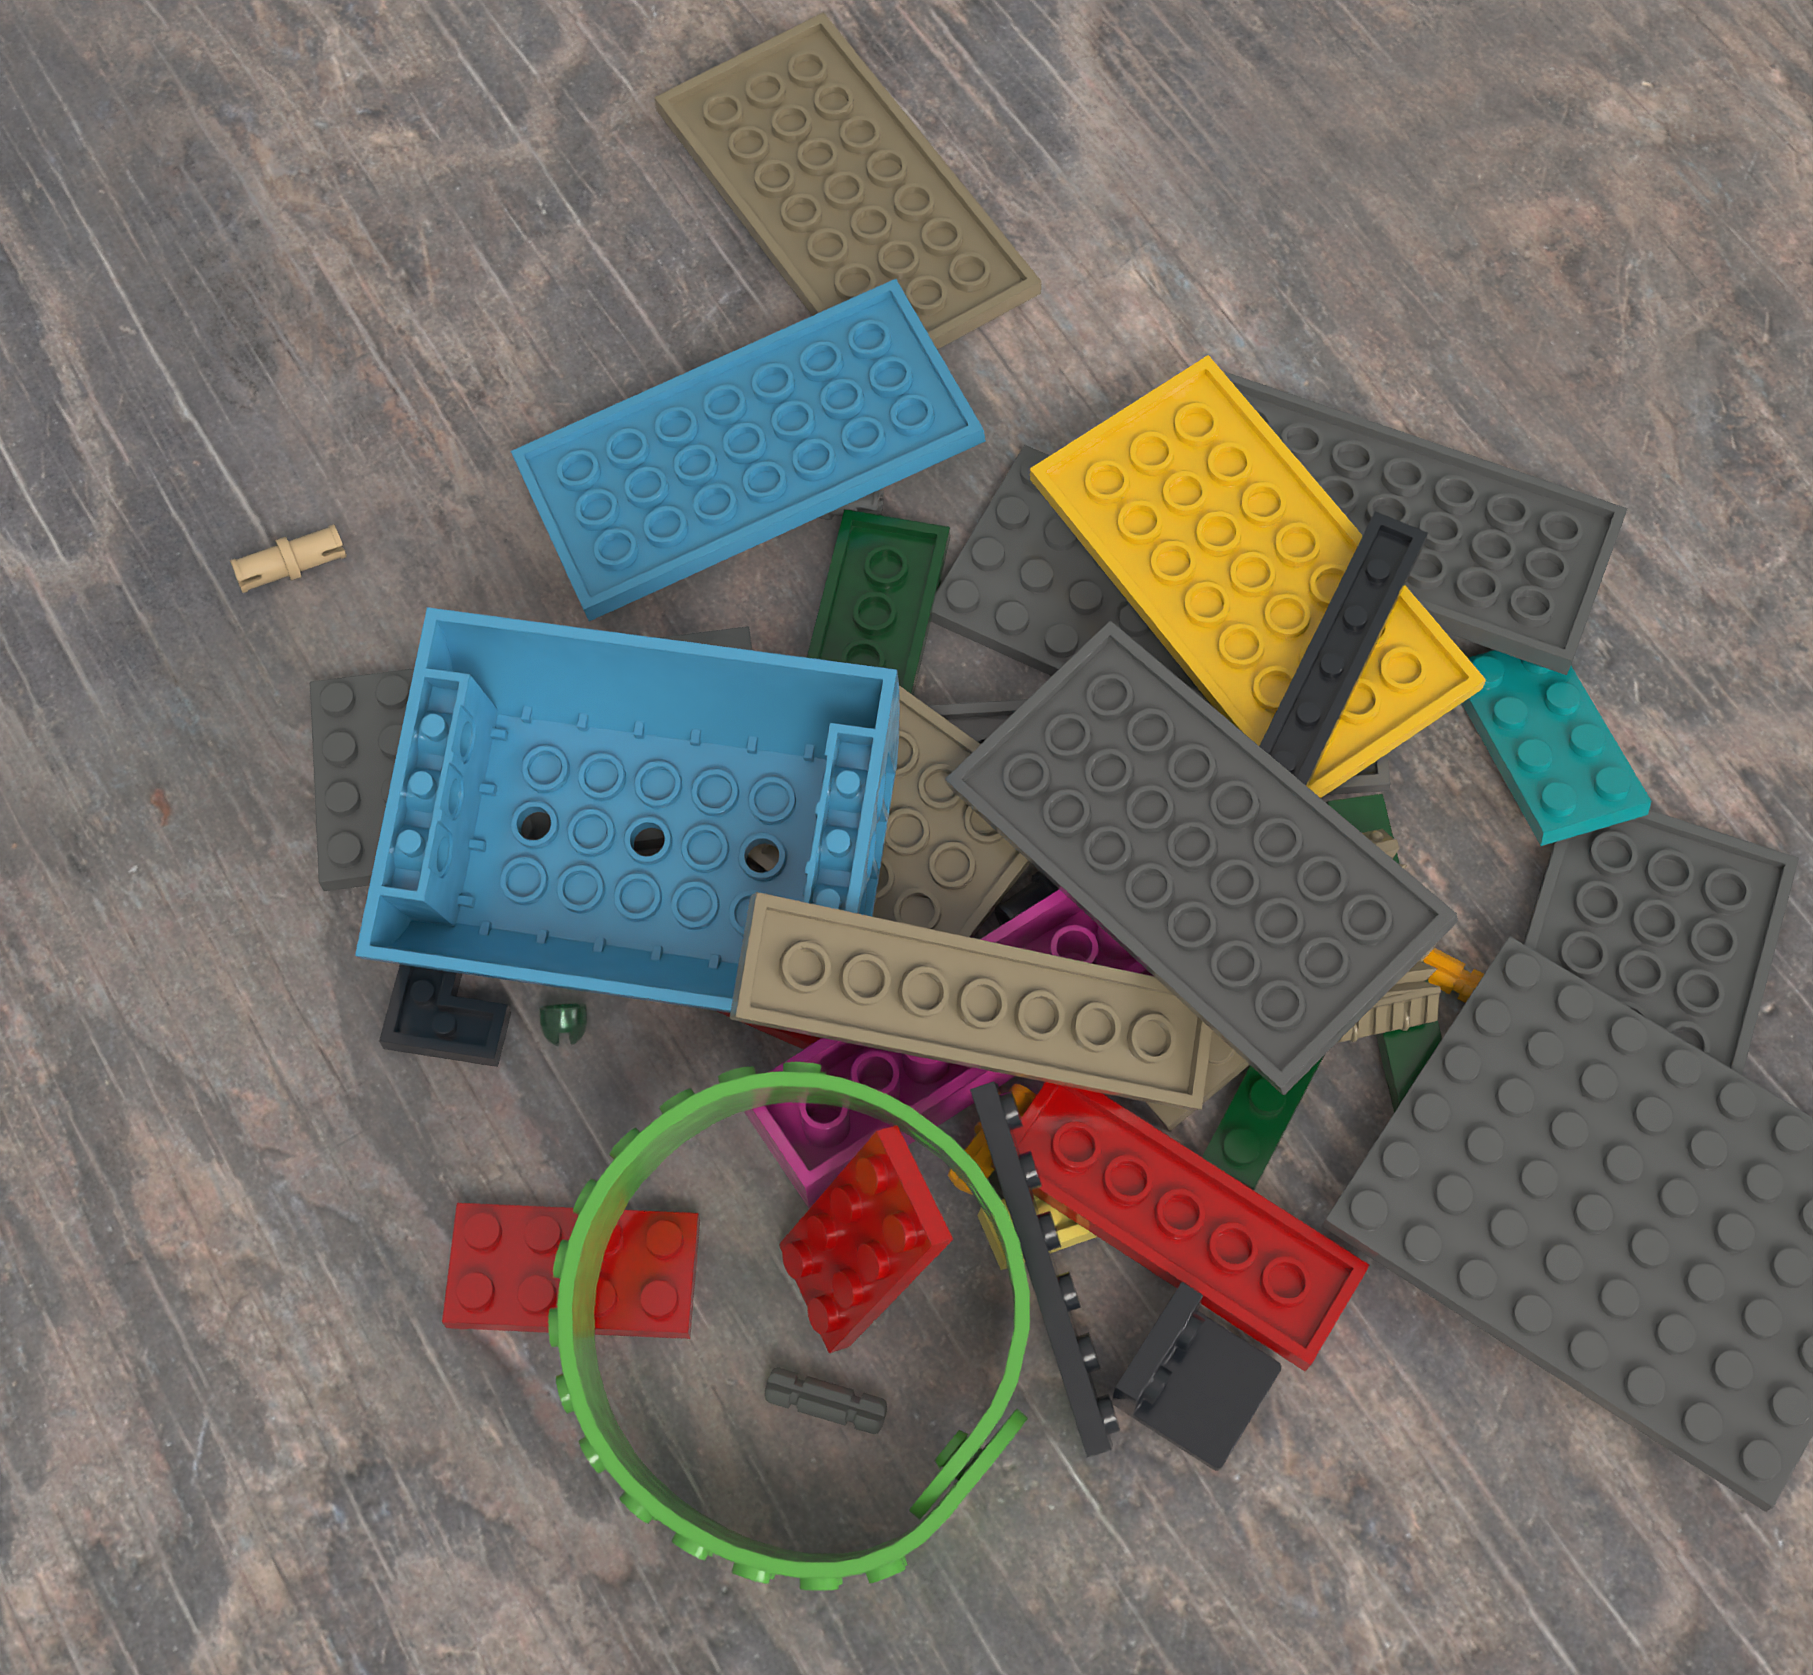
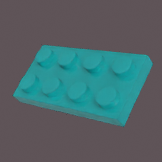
(1553, 749)

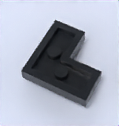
(435, 1022)

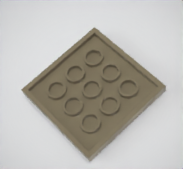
(939, 856)

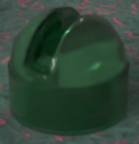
(563, 1018)

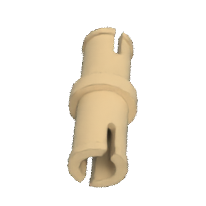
(288, 558)

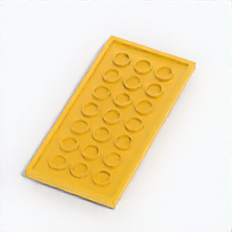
(1237, 561)

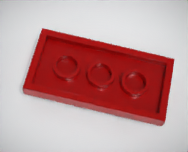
(864, 1239)
(507, 1257)

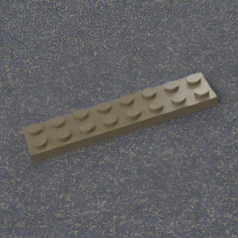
(967, 1002)

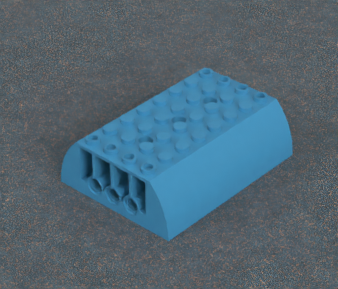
(611, 743)

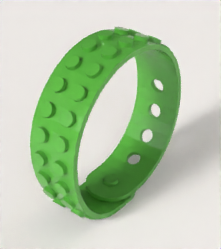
(573, 1327)

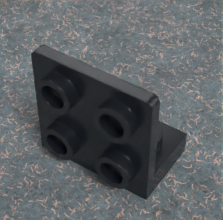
(1195, 1381)

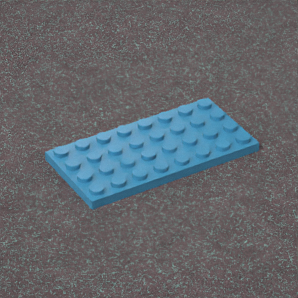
(746, 448)

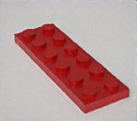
(1188, 1220)

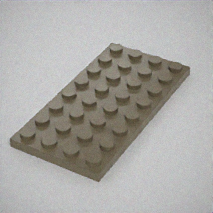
(844, 183)

